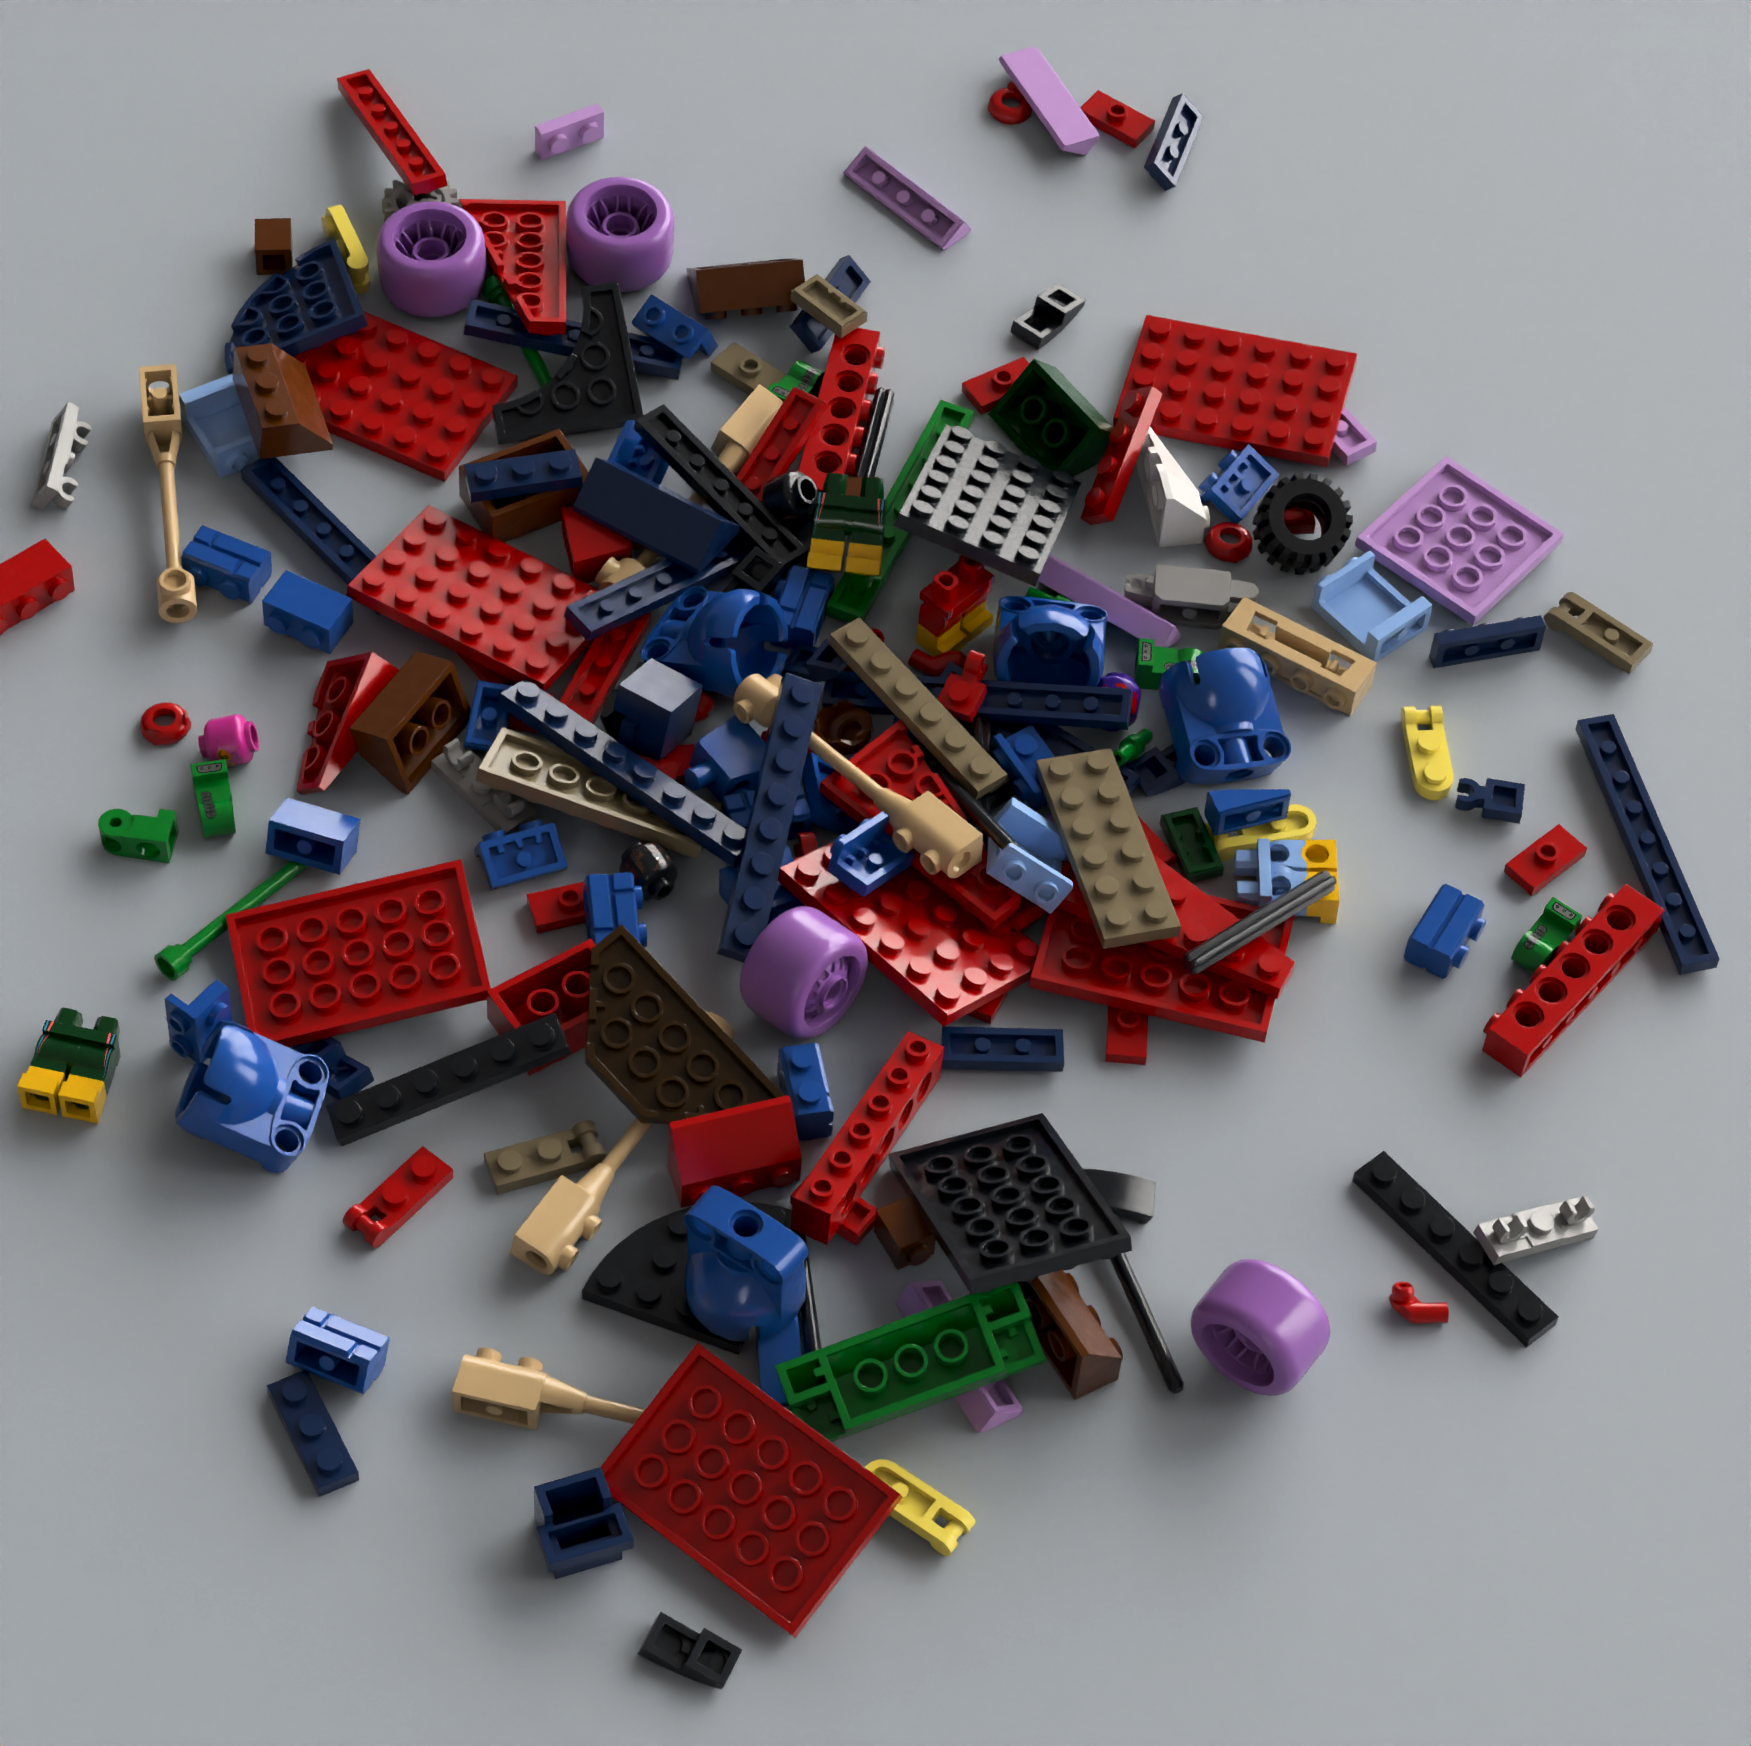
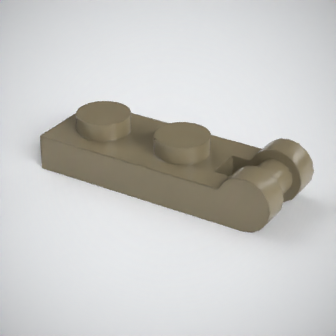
(1598, 632)
(544, 1158)

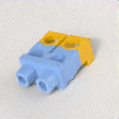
(1283, 866)

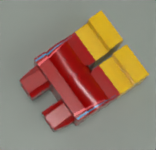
(954, 607)

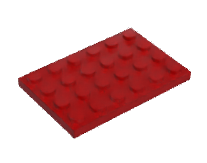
(1241, 389)
(405, 395)
(476, 597)
(919, 937)
(359, 955)
(1148, 979)
(747, 1489)

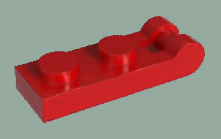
(399, 1197)

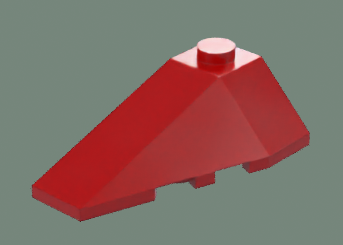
(341, 697)

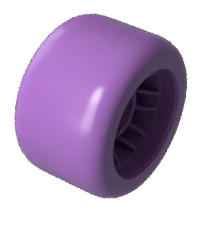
(620, 233)
(431, 259)
(803, 972)
(1260, 1327)

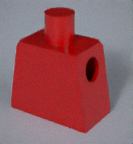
(591, 545)

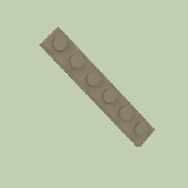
(917, 708)

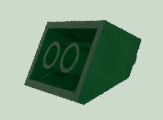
(1052, 420)

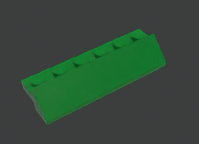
(912, 1363)

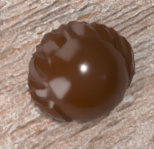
(844, 727)

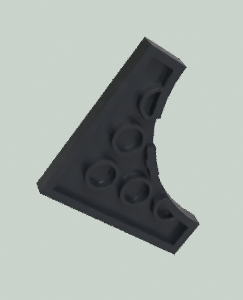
(591, 389)

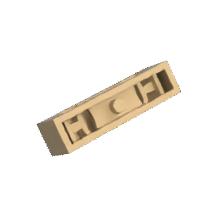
(1300, 656)

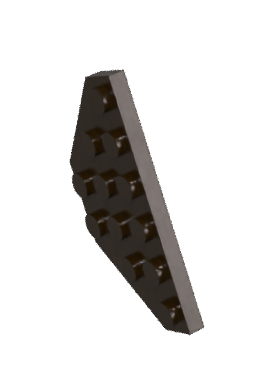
(658, 1043)

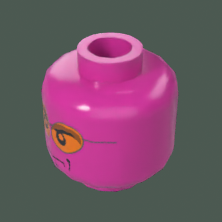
(229, 739)

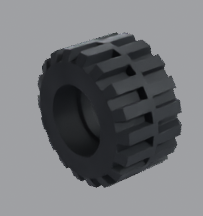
(1319, 500)

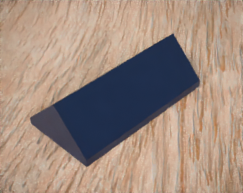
(653, 516)

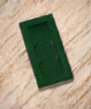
(1191, 845)

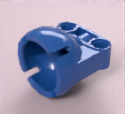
(719, 637)
(1049, 641)
(1223, 718)
(253, 1096)
(742, 1267)

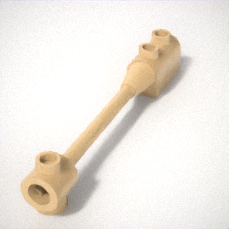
(163, 435)
(733, 445)
(925, 824)
(572, 1209)
(523, 1392)

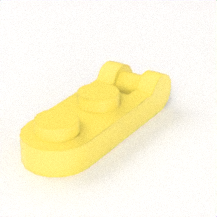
(338, 226)
(1427, 752)
(1297, 826)
(922, 1506)

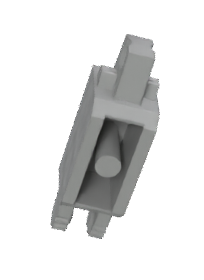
(1189, 594)

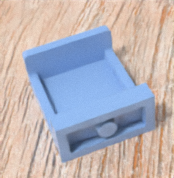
(219, 425)
(1369, 608)
(1036, 865)

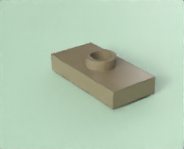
(828, 306)
(744, 369)

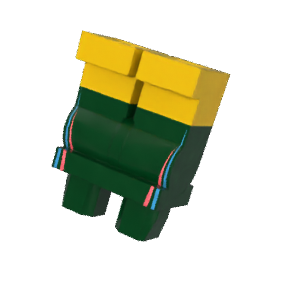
(852, 516)
(72, 1066)

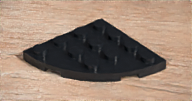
(647, 1277)

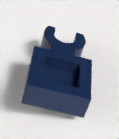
(1498, 799)

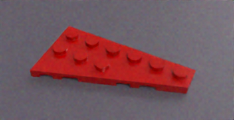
(901, 768)

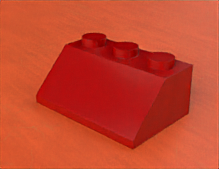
(735, 1150)

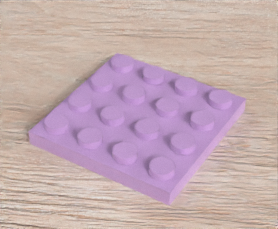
(1459, 540)

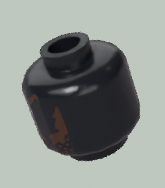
(790, 496)
(651, 869)

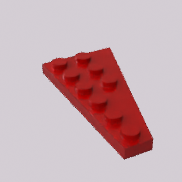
(528, 256)
(1253, 965)

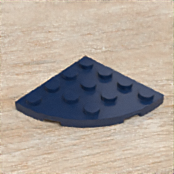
(300, 307)

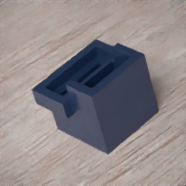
(657, 708)
(579, 1523)

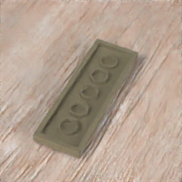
(560, 781)
(1107, 848)

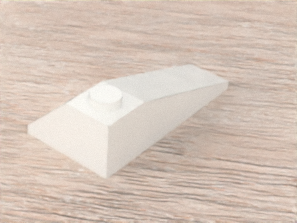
(1170, 496)

